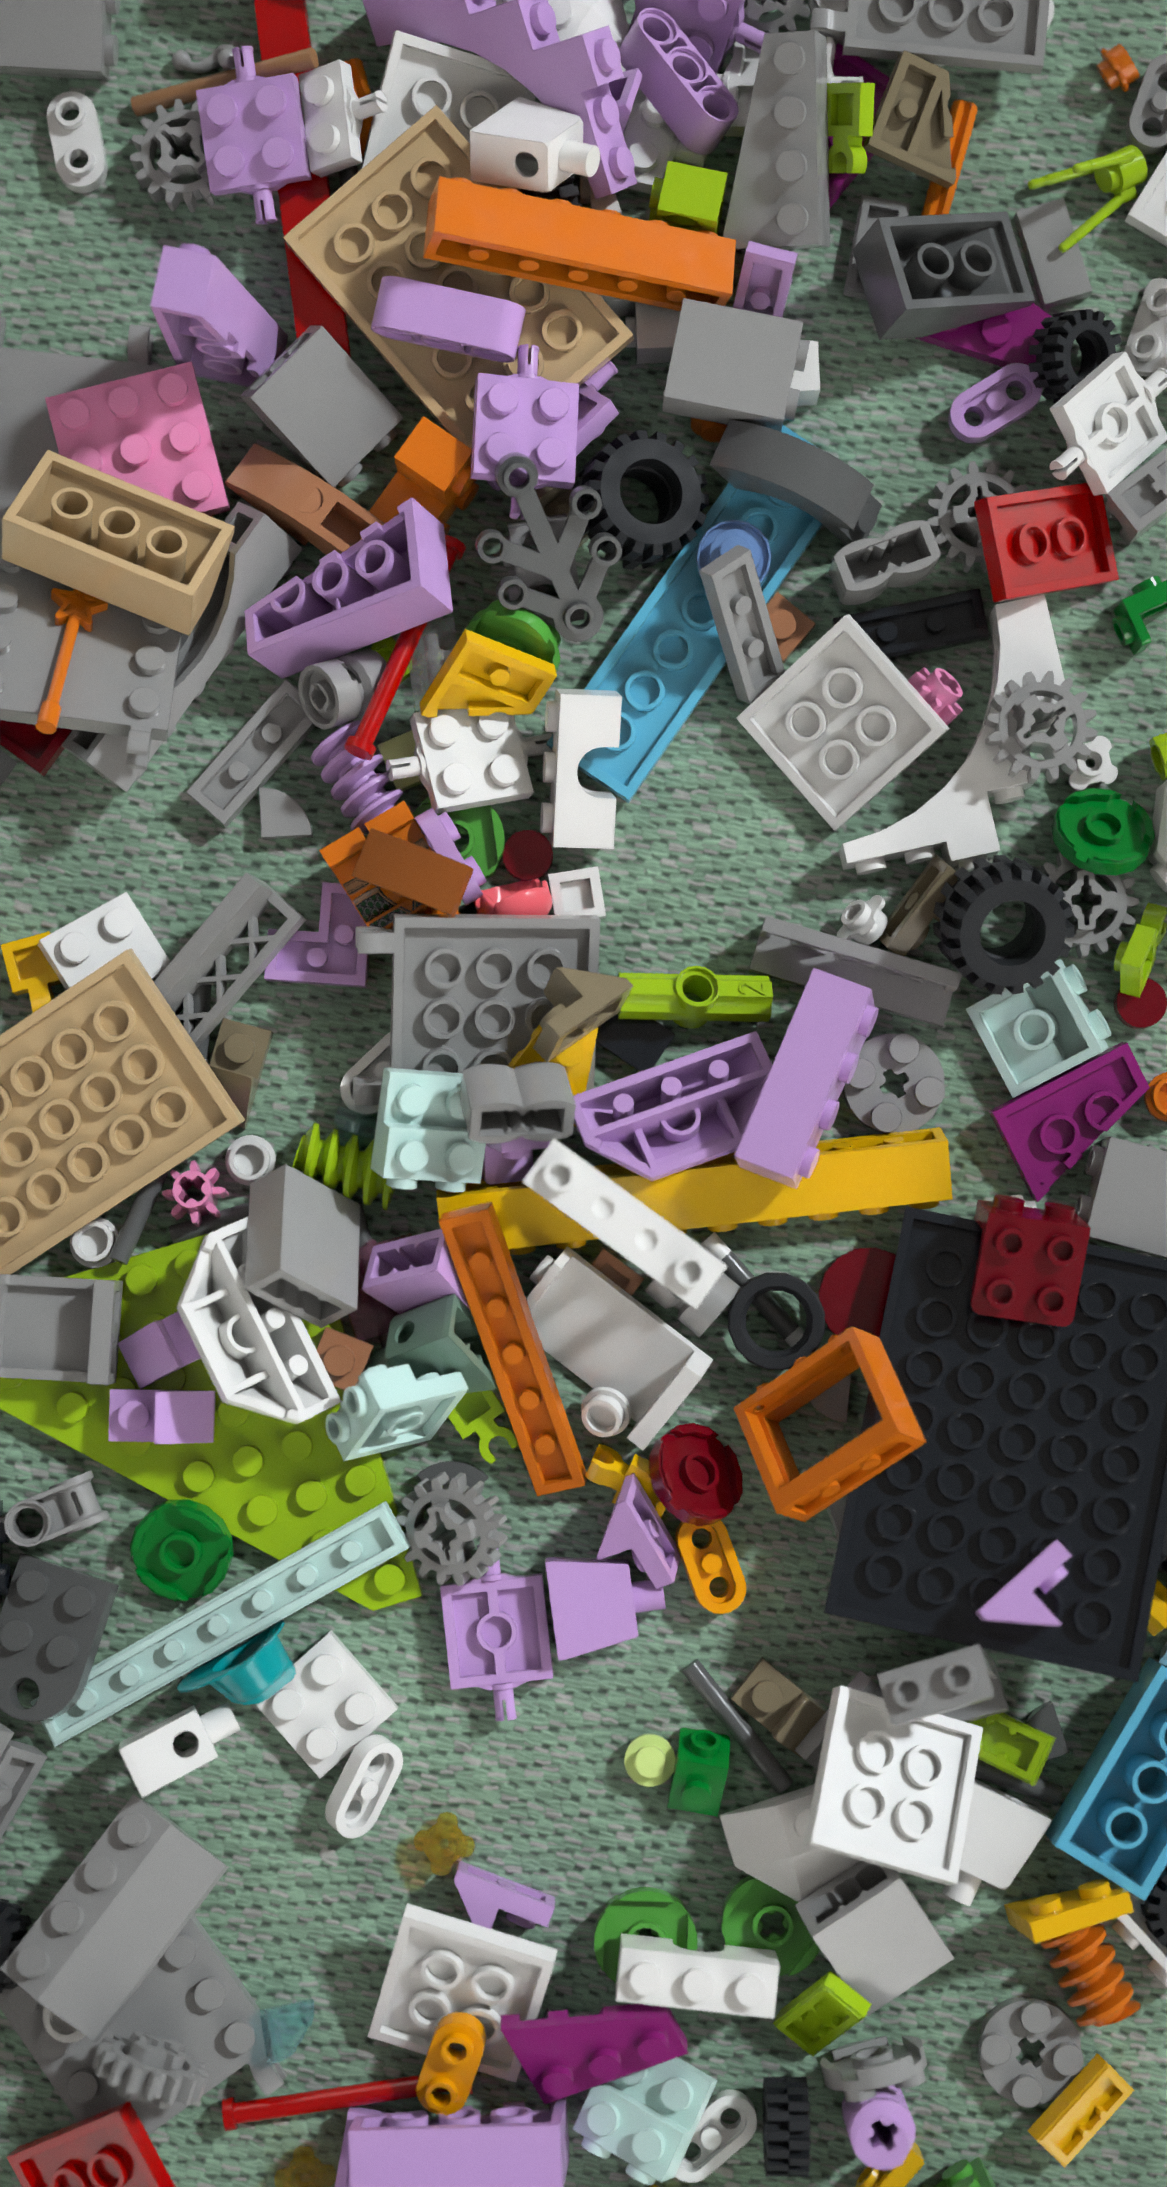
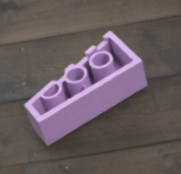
(213, 318)
(355, 597)
(807, 1079)
(462, 2148)

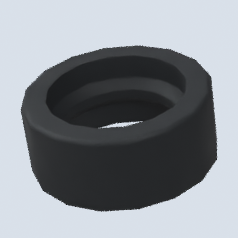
(776, 1282)

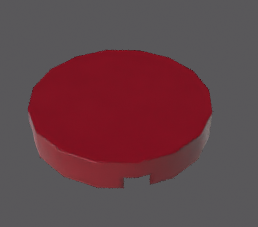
(857, 1290)
(695, 1474)

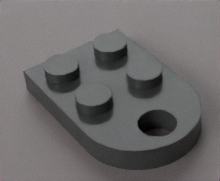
(50, 1635)

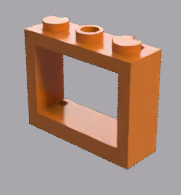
(852, 1464)

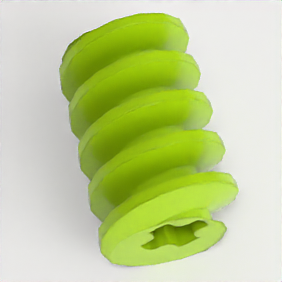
(341, 1164)

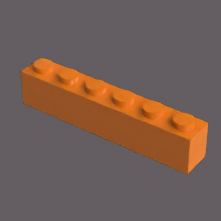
(576, 246)

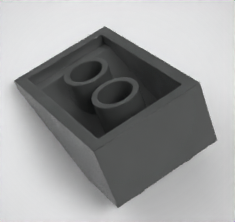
(940, 272)

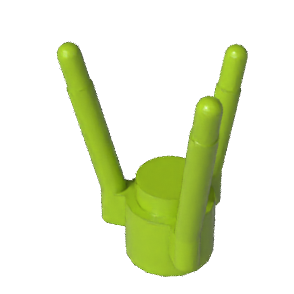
(1113, 173)

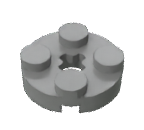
(922, 1091)
(1034, 2020)
(874, 2065)

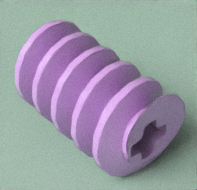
(354, 778)
(880, 2128)

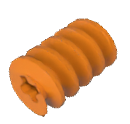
(1093, 1975)

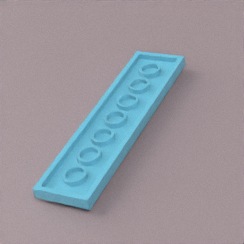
(673, 643)

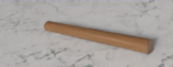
(284, 64)

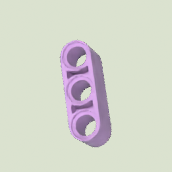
(678, 81)
(448, 319)

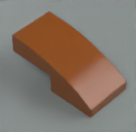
(413, 872)

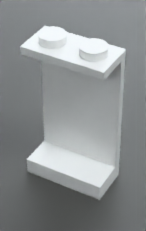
(613, 1341)

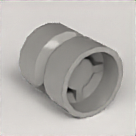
(340, 688)
(709, 1309)

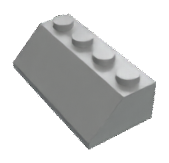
(114, 1918)

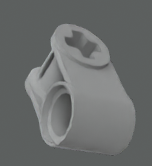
(59, 1511)

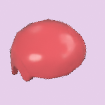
(516, 899)

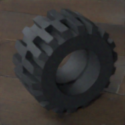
(668, 476)
(1034, 947)

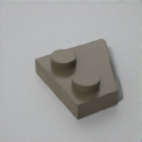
(914, 120)

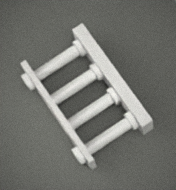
(624, 1223)

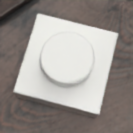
(577, 892)

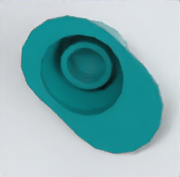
(248, 1671)

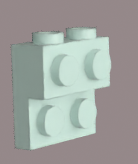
(1040, 1030)
(424, 1132)
(392, 1410)
(646, 2118)

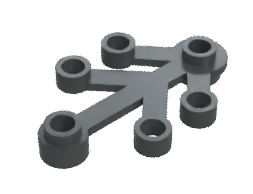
(552, 557)

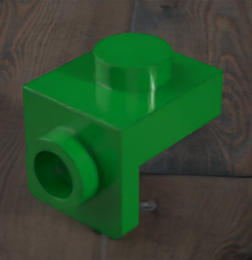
(1148, 600)
(699, 1771)

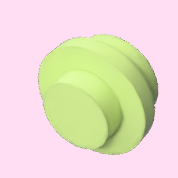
(649, 1760)

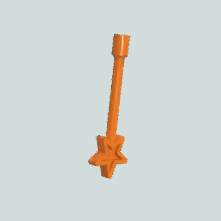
(76, 611)

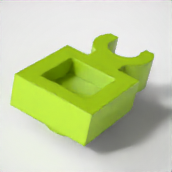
(849, 119)
(1137, 957)
(477, 1413)

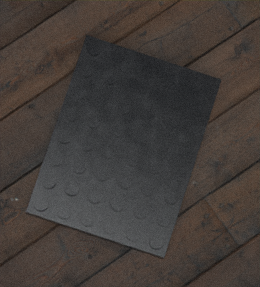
(1025, 1446)

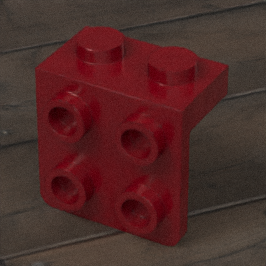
(1029, 1261)

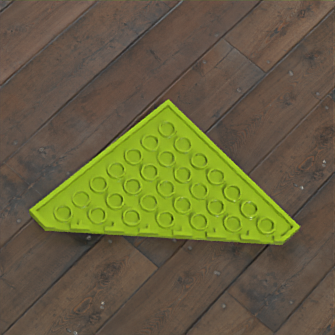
(262, 1475)

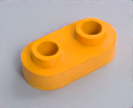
(709, 1562)
(449, 2067)

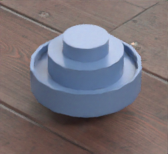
(728, 535)

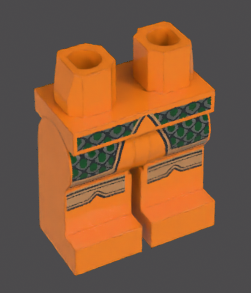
(374, 903)

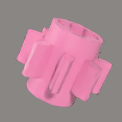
(939, 691)
(189, 1205)

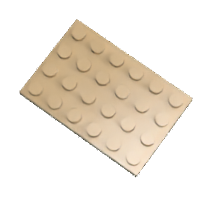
(378, 230)
(97, 1106)

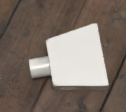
(530, 147)
(156, 1761)
(997, 1841)

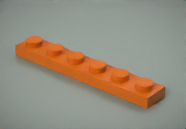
(513, 1348)

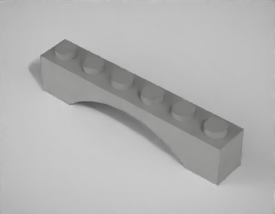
(252, 568)

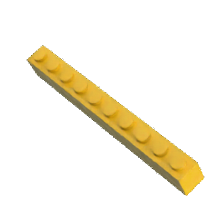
(849, 1176)

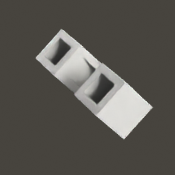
(579, 724)
(720, 1982)

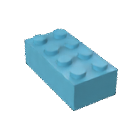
(1119, 1801)

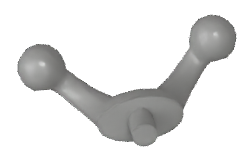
(220, 57)

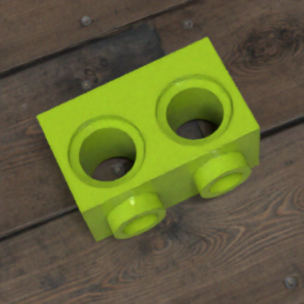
(689, 197)

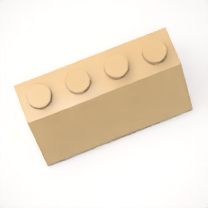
(116, 542)

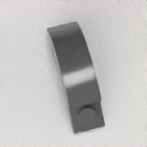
(799, 474)

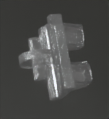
(430, 654)

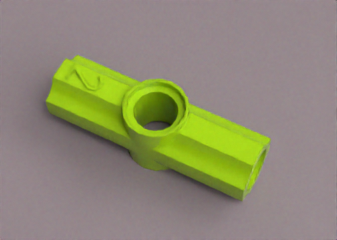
(723, 996)

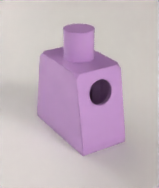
(412, 1272)
(596, 1603)

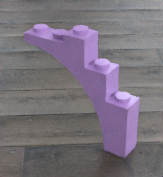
(526, 44)

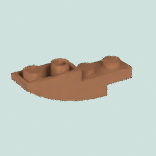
(299, 501)

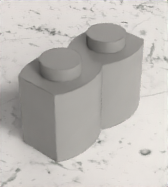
(896, 561)
(517, 1102)

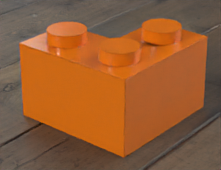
(431, 470)

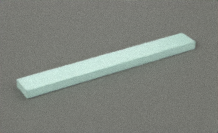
(232, 1618)

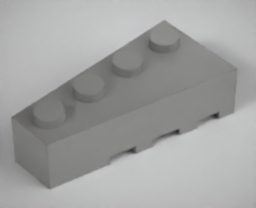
(784, 155)

